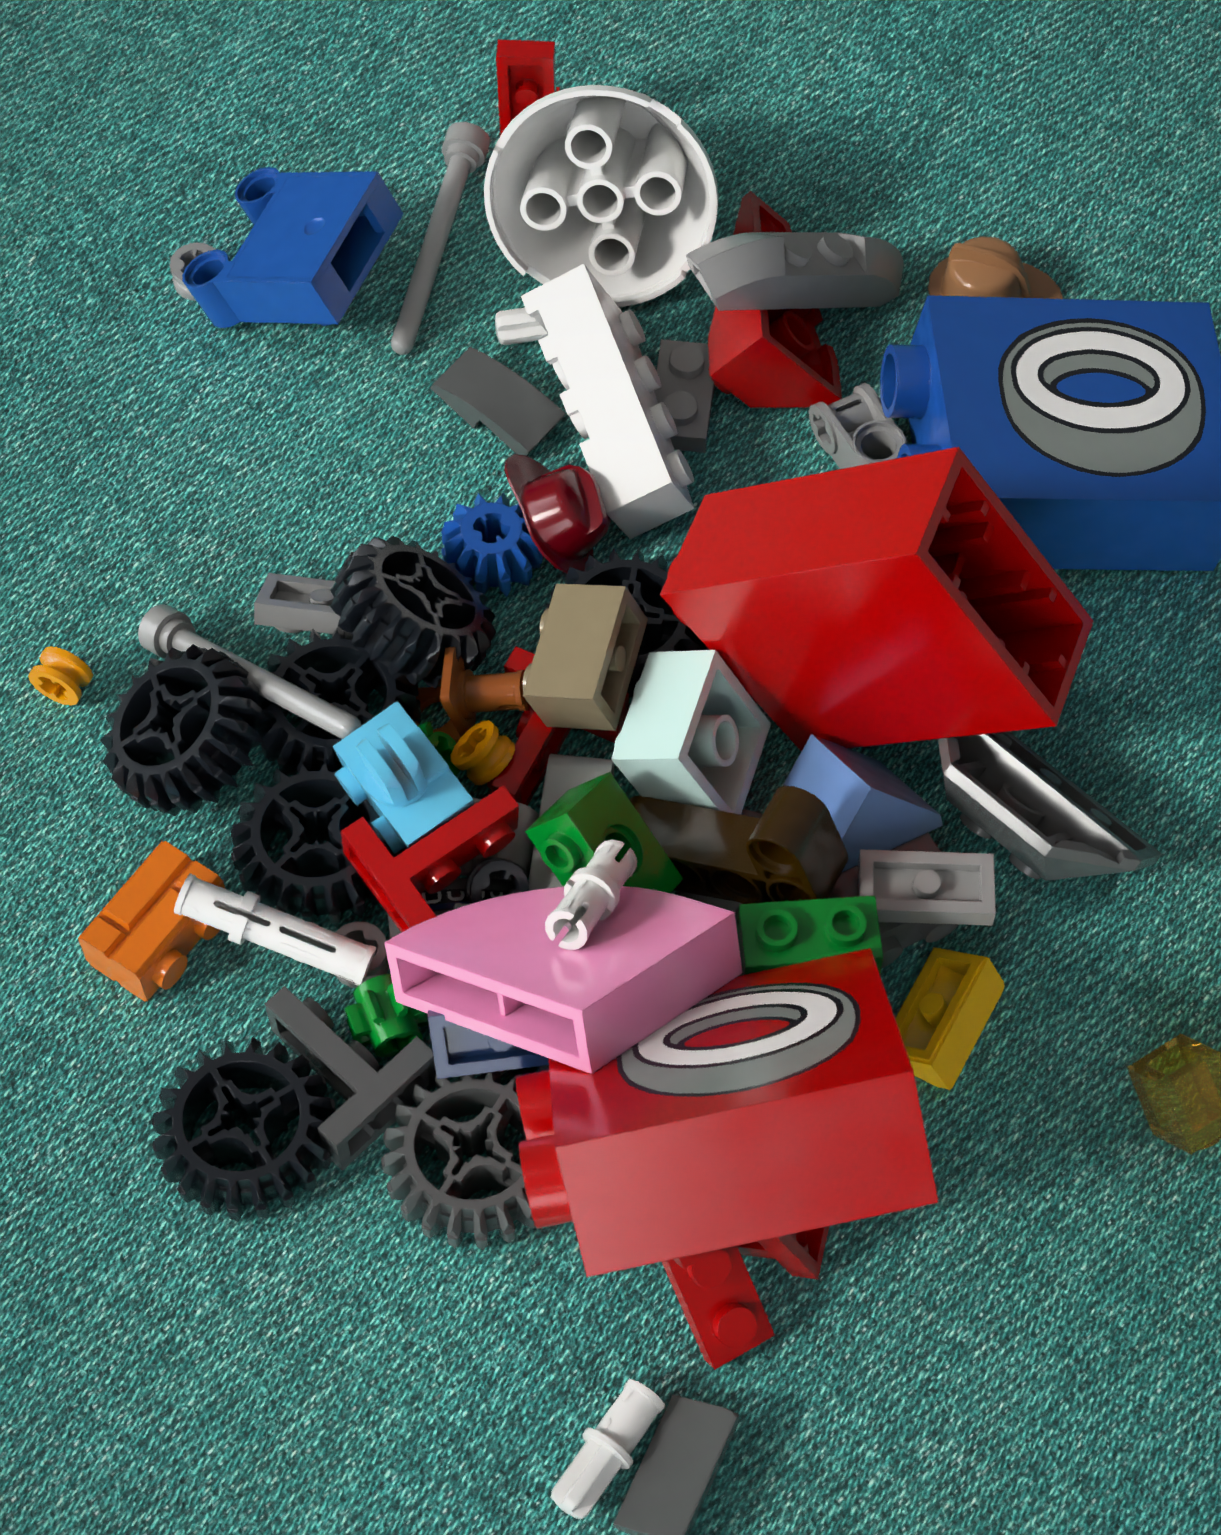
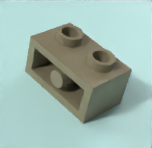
(585, 656)

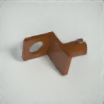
(468, 694)

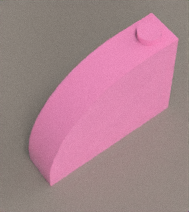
(583, 1006)

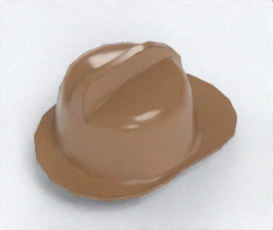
(989, 269)

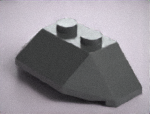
(1036, 810)

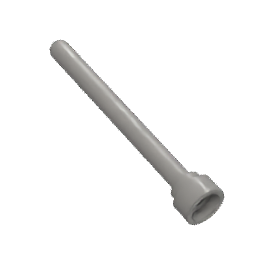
(463, 152)
(169, 628)

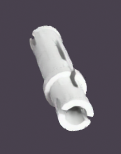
(203, 903)

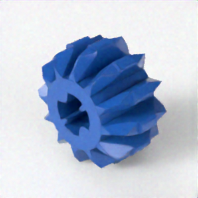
(491, 544)

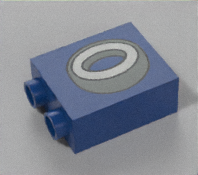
(1078, 418)

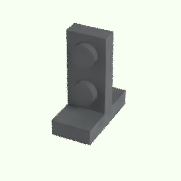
(351, 1073)

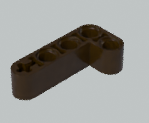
(749, 859)

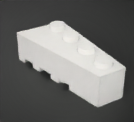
(612, 401)

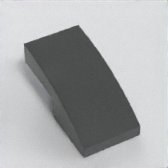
(499, 398)

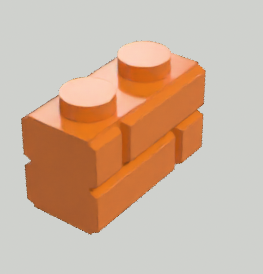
(138, 933)

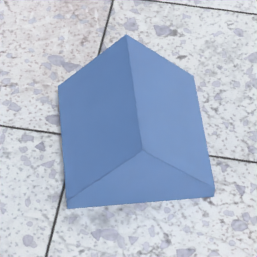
(863, 797)

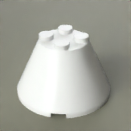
(601, 185)

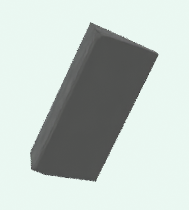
(677, 1469)

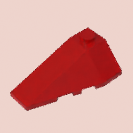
(771, 353)

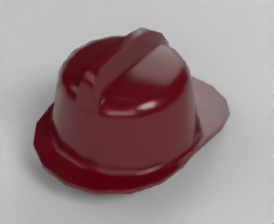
(559, 509)

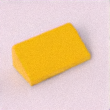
(947, 1013)

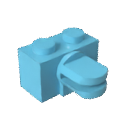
(400, 777)

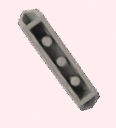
(798, 270)

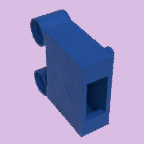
(305, 251)

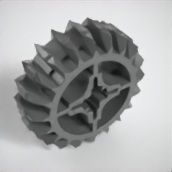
(433, 1125)

